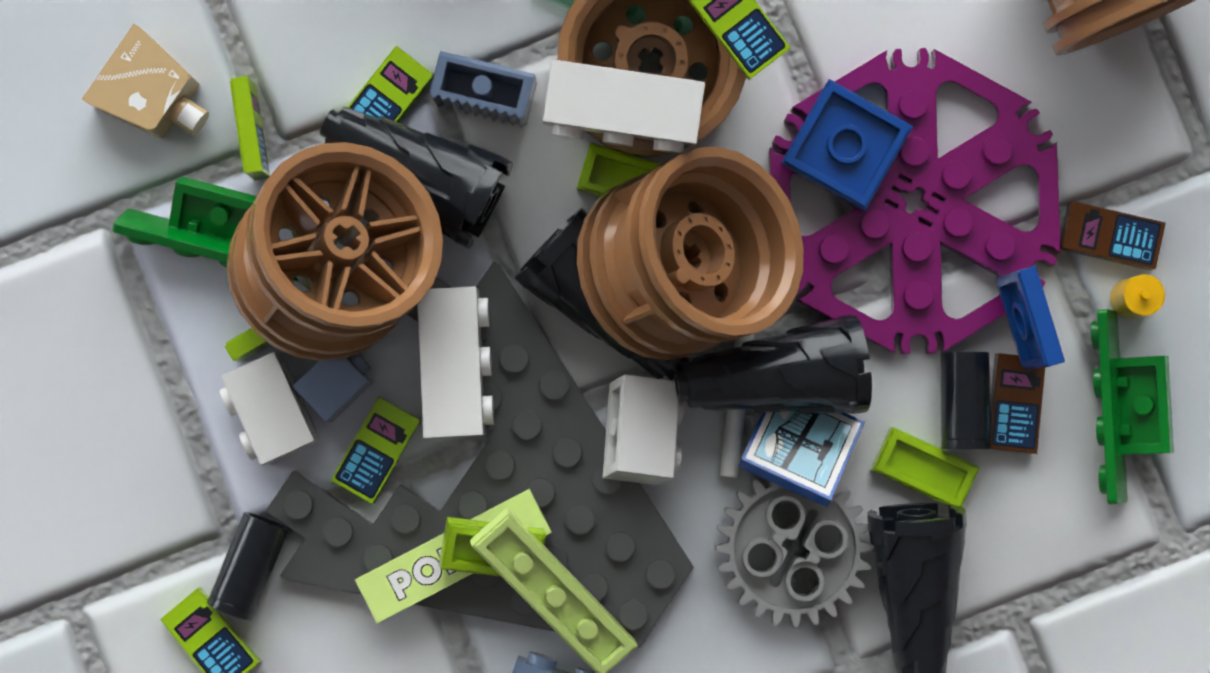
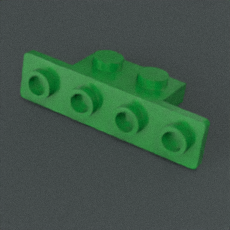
(199, 221)
(1133, 406)

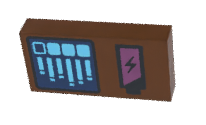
(1112, 235)
(1015, 405)

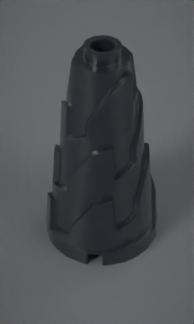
(456, 176)
(555, 280)
(804, 370)
(919, 579)

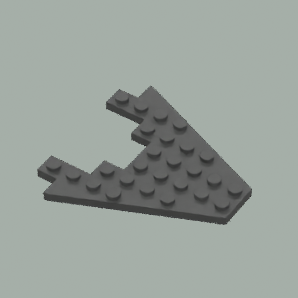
(540, 441)

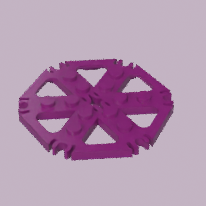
(957, 223)

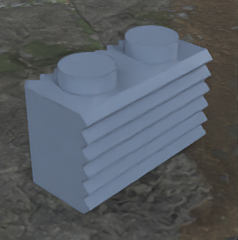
(483, 88)

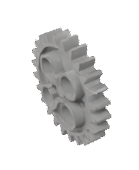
(832, 569)

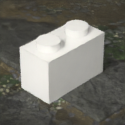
(268, 408)
(642, 430)

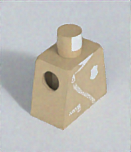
(146, 88)

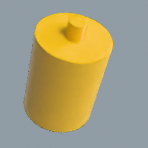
(1137, 296)

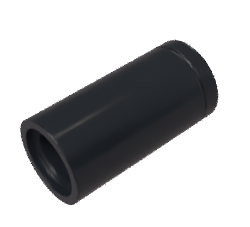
(965, 400)
(247, 566)

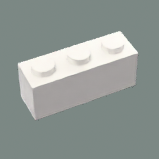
(623, 106)
(454, 362)

